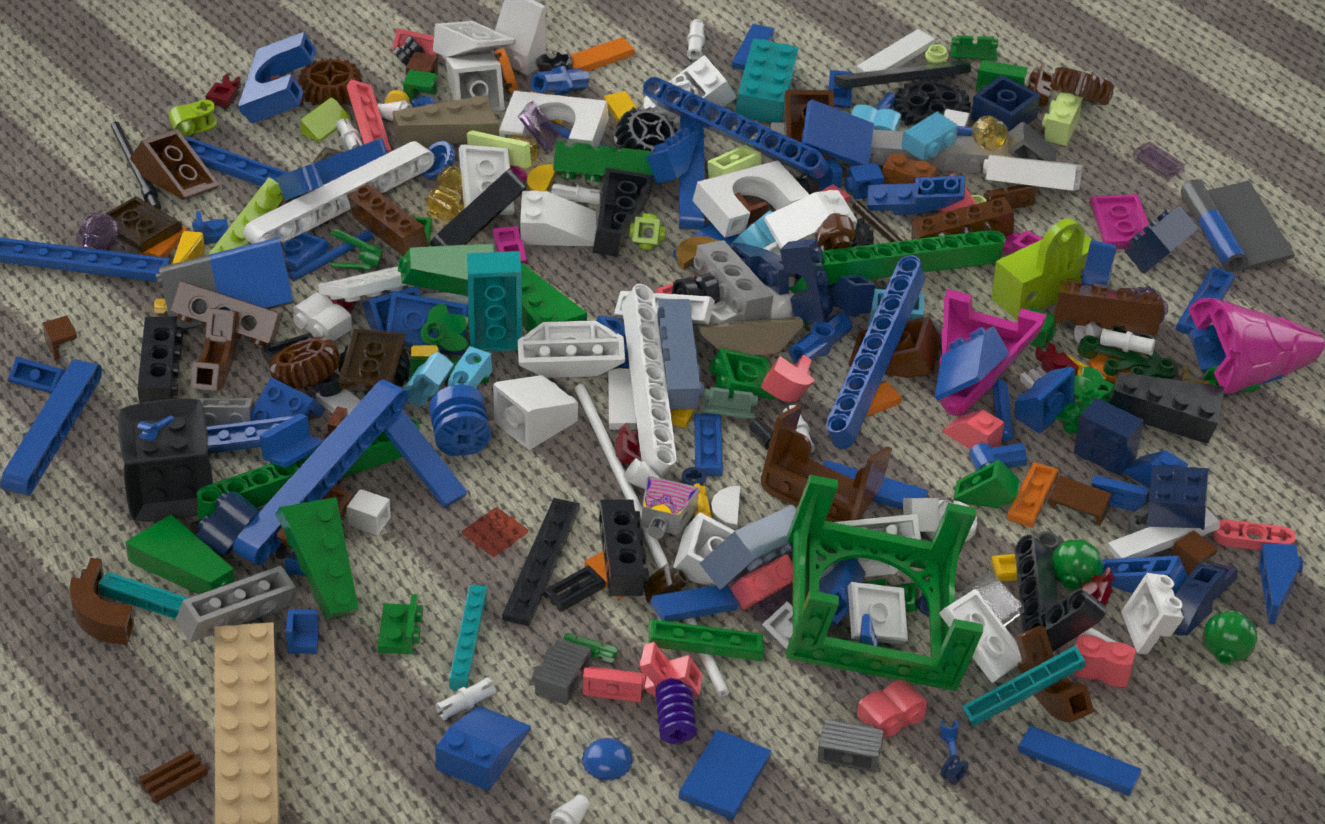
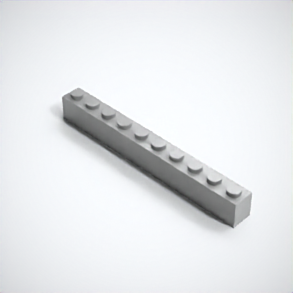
(962, 156)

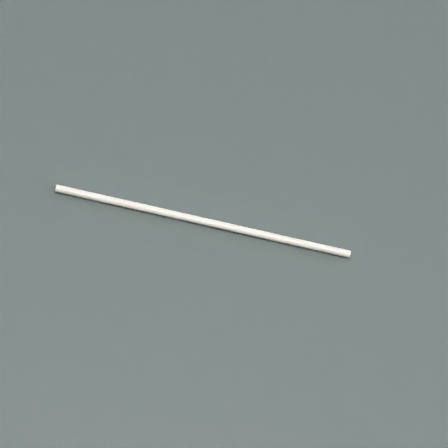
(653, 544)

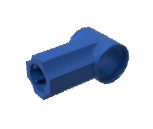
(1010, 455)

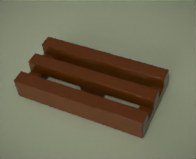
(170, 773)

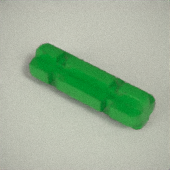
(607, 652)

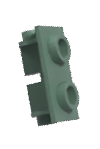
(717, 402)

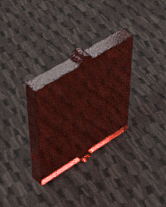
(495, 532)

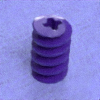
(675, 711)

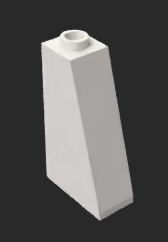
(1033, 172)

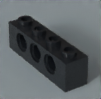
(158, 359)
(622, 548)

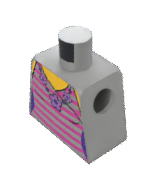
(667, 506)

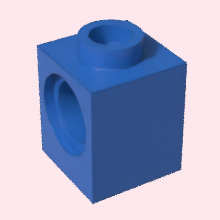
(861, 177)

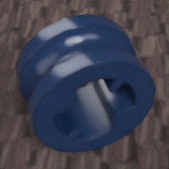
(694, 473)
(954, 769)

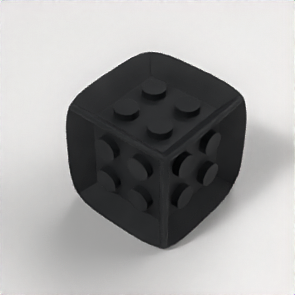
(169, 471)

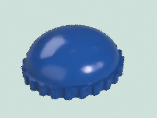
(443, 155)
(607, 759)

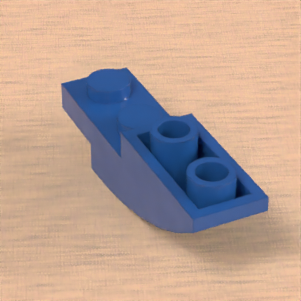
(920, 197)

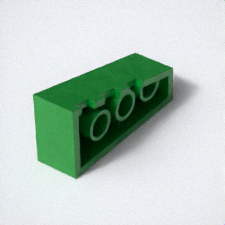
(545, 303)
(321, 549)

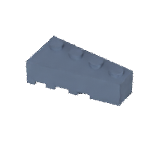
(679, 353)
(750, 548)

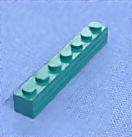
(140, 595)
(467, 637)
(1024, 686)

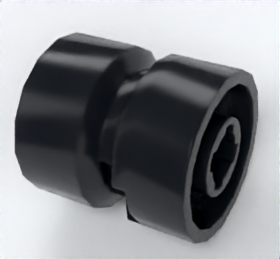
(698, 286)

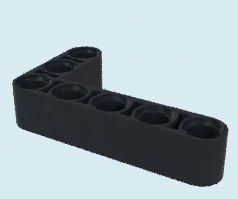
(1039, 598)

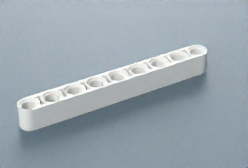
(332, 198)
(648, 380)

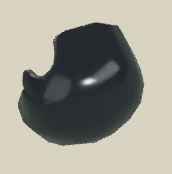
(546, 63)

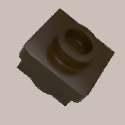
(665, 581)

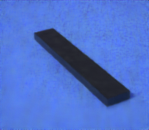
(902, 74)
(541, 562)

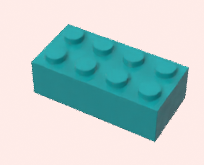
(765, 79)
(494, 300)

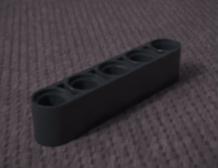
(481, 211)

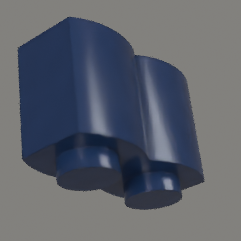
(227, 522)

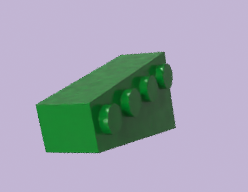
(591, 161)

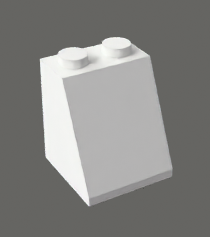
(476, 76)
(532, 409)

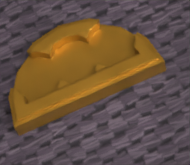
(687, 250)

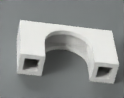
(586, 115)
(767, 181)

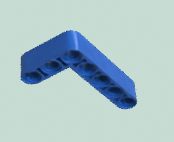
(324, 171)

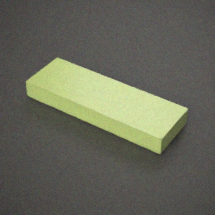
(518, 151)

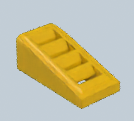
(190, 246)

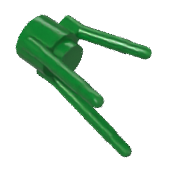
(369, 254)

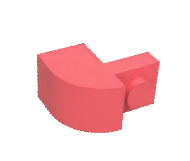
(788, 381)
(658, 668)

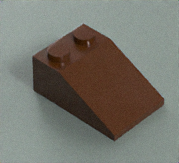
(795, 111)
(173, 165)
(914, 351)

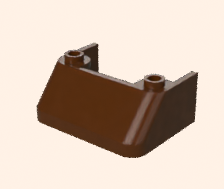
(789, 468)

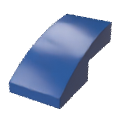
(842, 96)

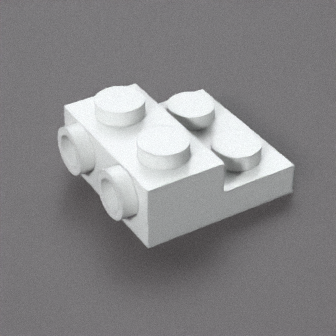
(1152, 612)

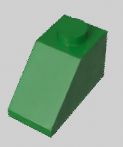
(988, 486)

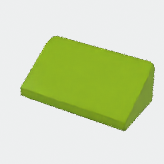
(323, 120)

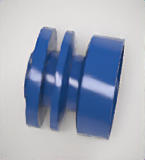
(459, 420)

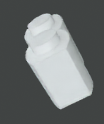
(322, 317)

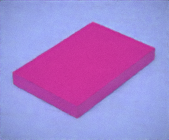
(1118, 218)

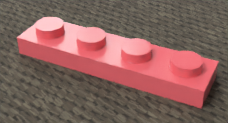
(367, 112)

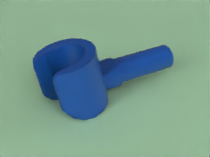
(150, 430)
(950, 735)

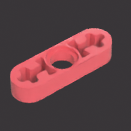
(1263, 530)

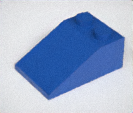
(969, 361)
(480, 746)

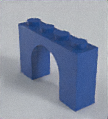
(266, 97)

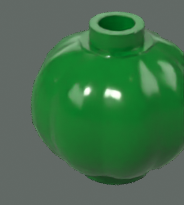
(1076, 563)
(1230, 637)

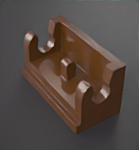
(1080, 498)

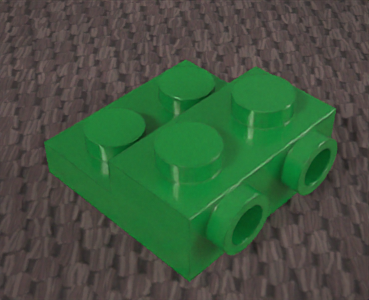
(740, 372)

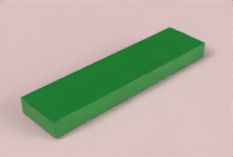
(706, 640)

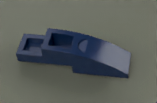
(765, 265)
(1200, 591)

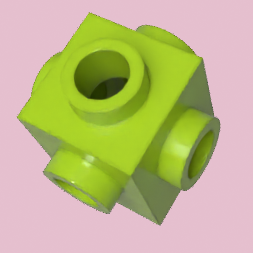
(638, 229)

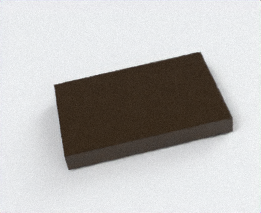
(143, 224)
(371, 358)

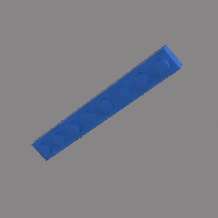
(81, 259)

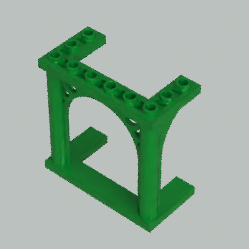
(814, 611)

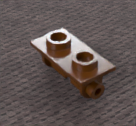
(1040, 84)
(1016, 196)

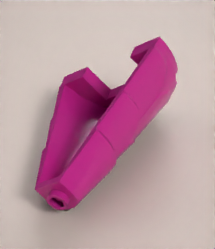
(962, 320)
(1255, 343)

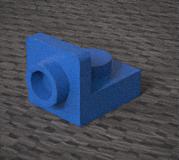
(211, 230)

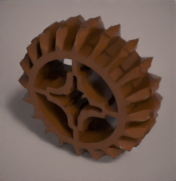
(328, 80)
(1082, 84)
(305, 362)

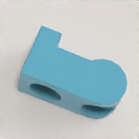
(470, 372)

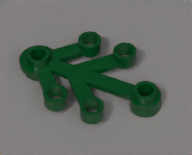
(1156, 365)

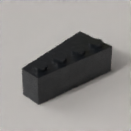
(621, 201)
(1170, 404)

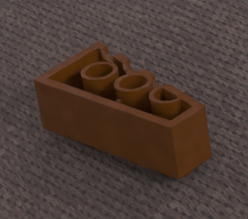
(1108, 307)

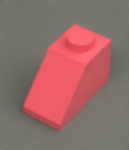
(976, 429)

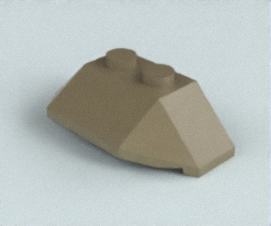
(753, 336)

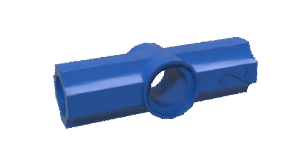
(560, 81)
(821, 337)

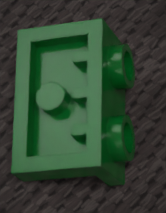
(399, 628)

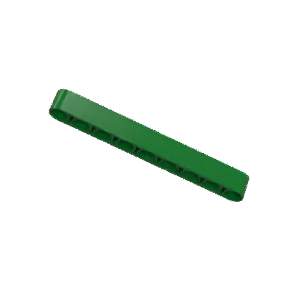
(934, 255)
(264, 482)

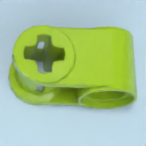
(192, 119)

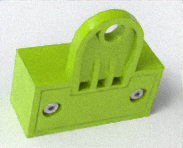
(1035, 272)

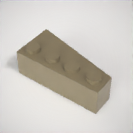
(444, 121)

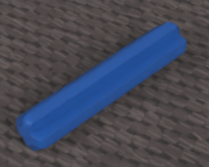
(1002, 408)

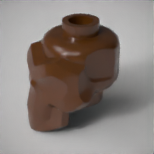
(835, 232)

